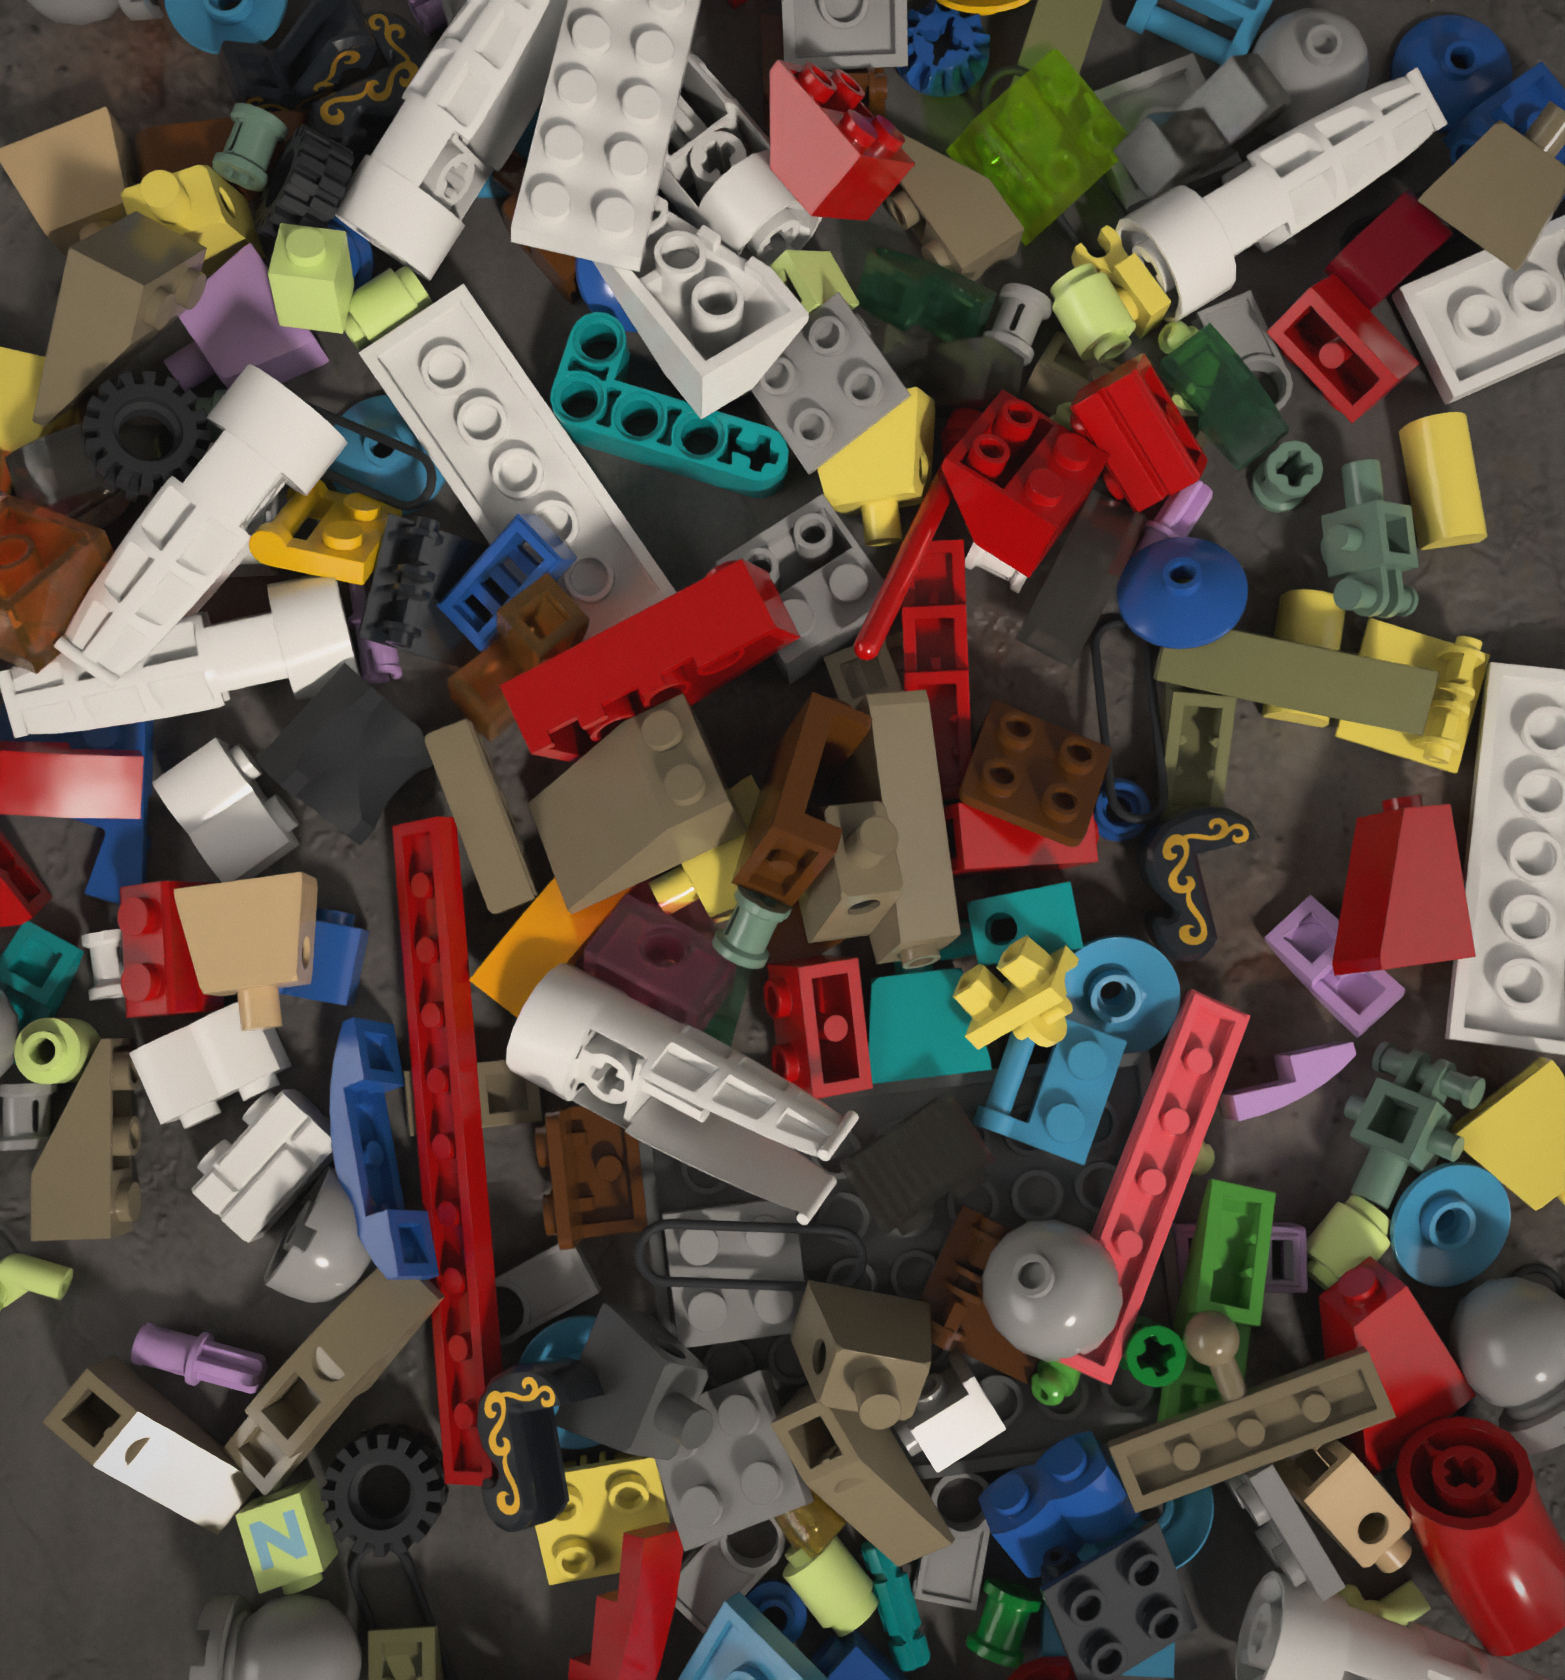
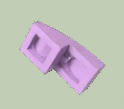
(1307, 947)
(1298, 1075)

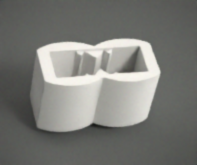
(227, 812)
(206, 1063)

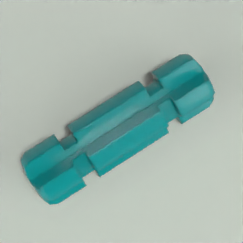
(897, 1610)

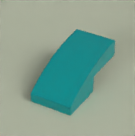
(37, 972)

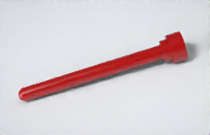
(913, 546)

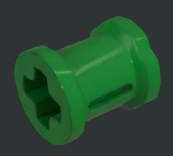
(1167, 1357)
(1003, 1622)

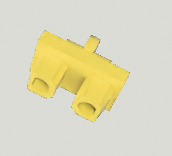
(1027, 1003)

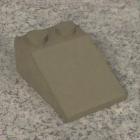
(112, 304)
(635, 806)

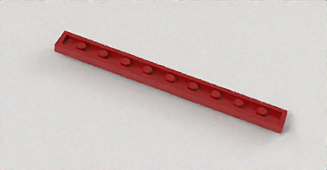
(449, 1134)

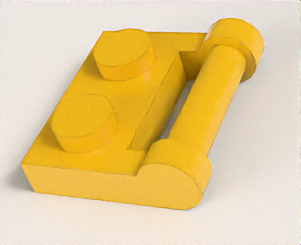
(340, 545)

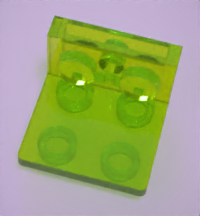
(1042, 142)

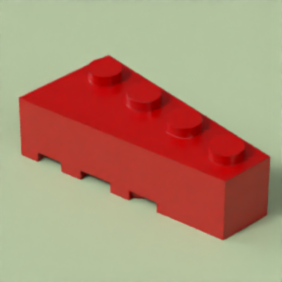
(667, 650)

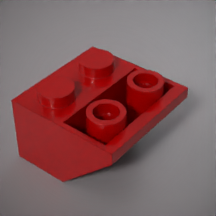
(830, 145)
(1020, 480)

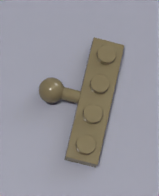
(1247, 1424)

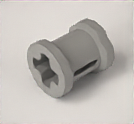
(1027, 308)
(26, 1115)

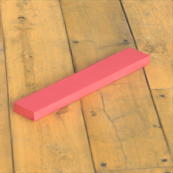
(1161, 1159)

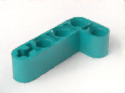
(676, 420)

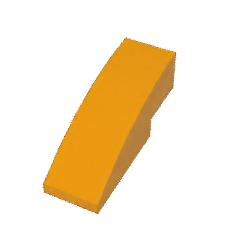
(538, 943)

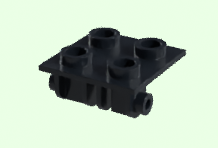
(409, 579)
(1116, 1603)

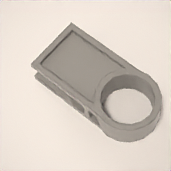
(1245, 331)
(549, 1286)
(954, 1572)
(717, 1573)

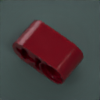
(1389, 249)

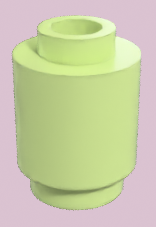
(384, 305)
(1092, 313)
(55, 1049)
(1345, 1240)
(832, 1586)

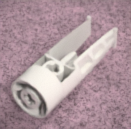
(453, 129)
(1278, 191)
(746, 200)
(199, 528)
(194, 665)
(677, 1089)
(1301, 1638)

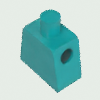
(1041, 913)
(919, 1026)

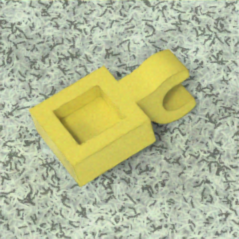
(1130, 278)

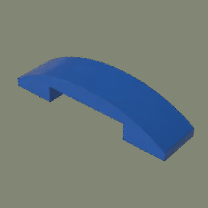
(364, 1151)

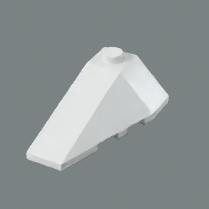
(705, 311)

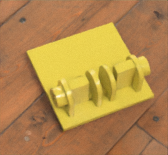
(1453, 703)
(601, 1506)

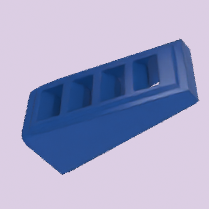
(507, 545)

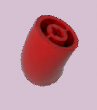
(1485, 1531)

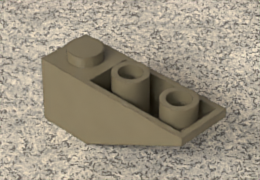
(954, 213)
(85, 1170)
(149, 1444)
(861, 1477)

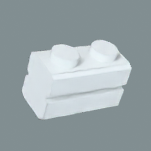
(267, 1164)

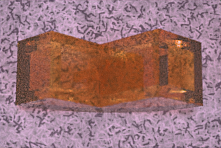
(529, 632)

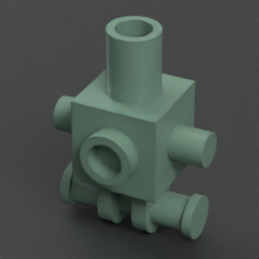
(1370, 546)
(1406, 1119)

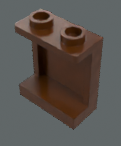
(782, 843)

